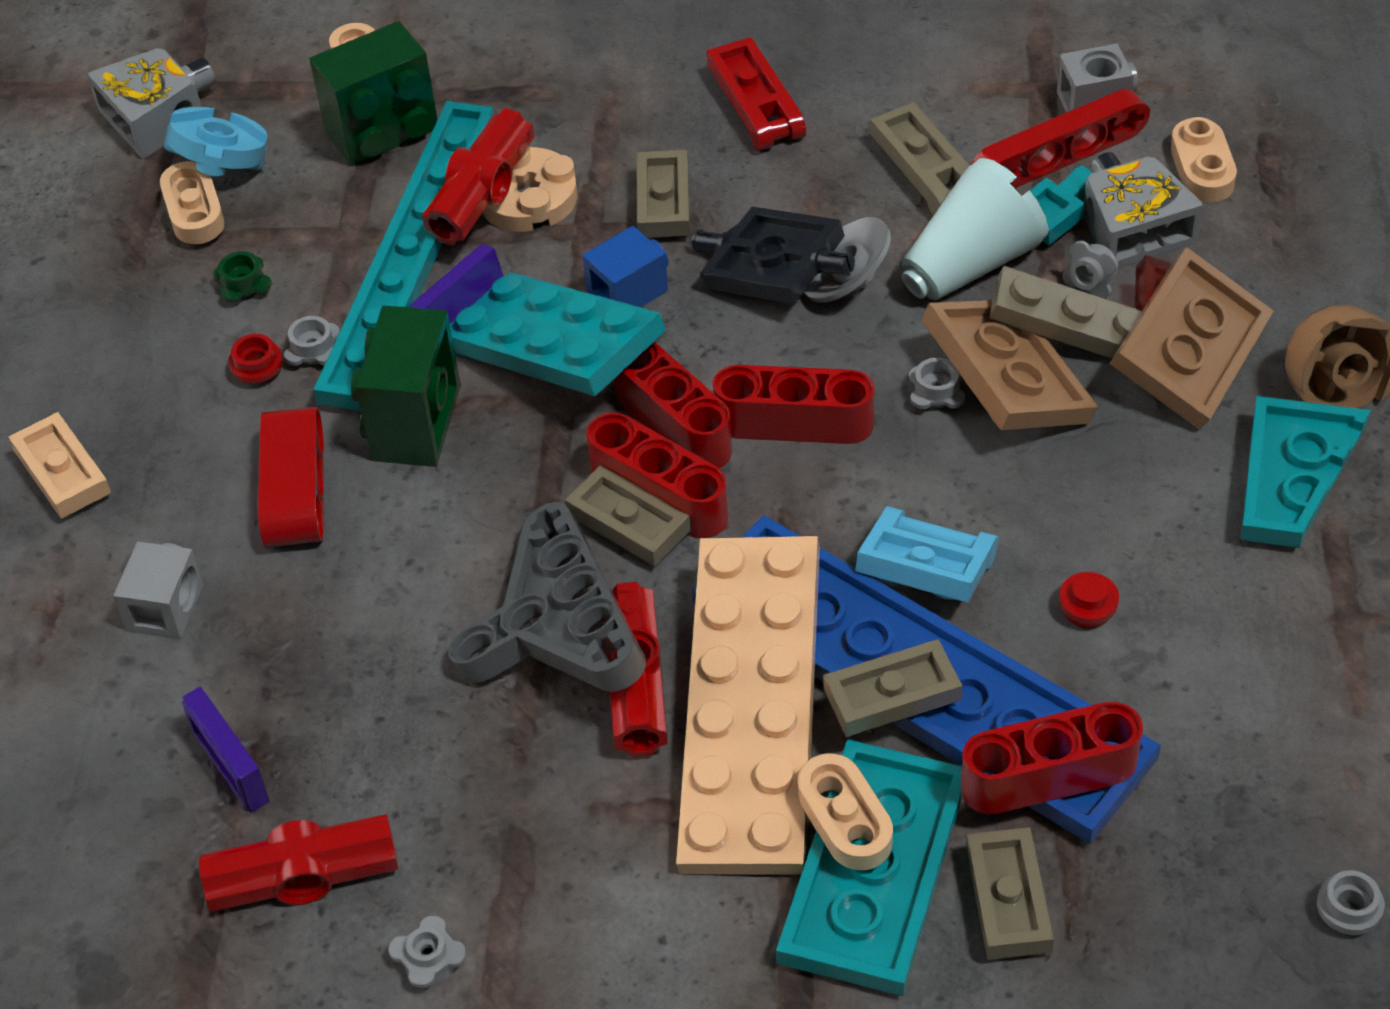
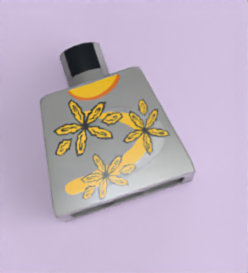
(144, 92)
(1139, 208)

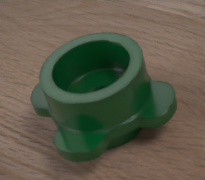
(241, 276)

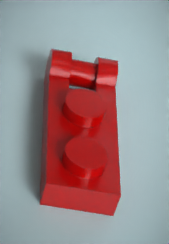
(756, 93)

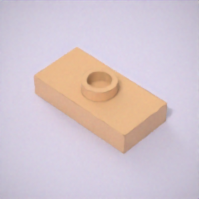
(59, 465)

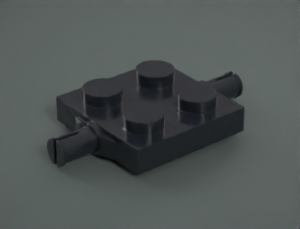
(772, 254)

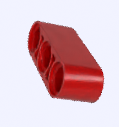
(797, 403)
(676, 405)
(661, 469)
(291, 477)
(1029, 778)

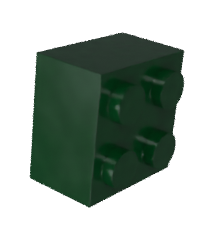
(374, 93)
(407, 385)

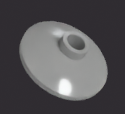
(869, 243)

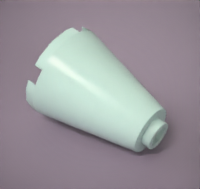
(973, 232)

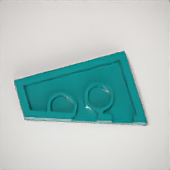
(1294, 465)

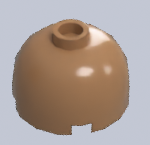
(1340, 357)

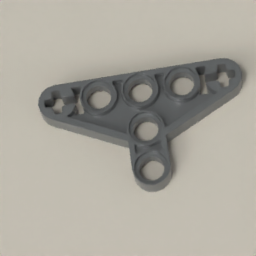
(547, 591)

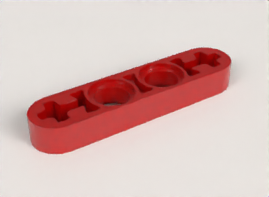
(1110, 122)

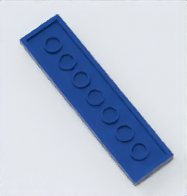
(869, 620)

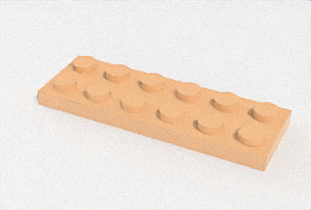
(749, 706)

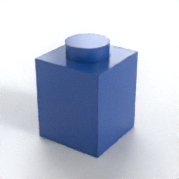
(627, 268)

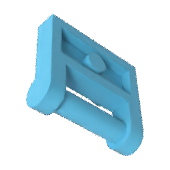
(926, 556)

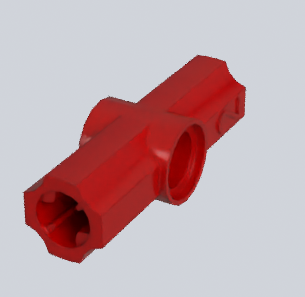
(478, 176)
(640, 708)
(298, 862)

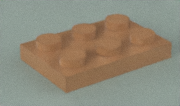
(1192, 338)
(1008, 368)

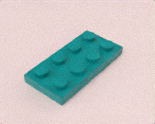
(554, 332)
(872, 920)

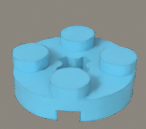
(215, 141)

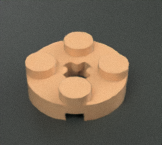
(550, 197)

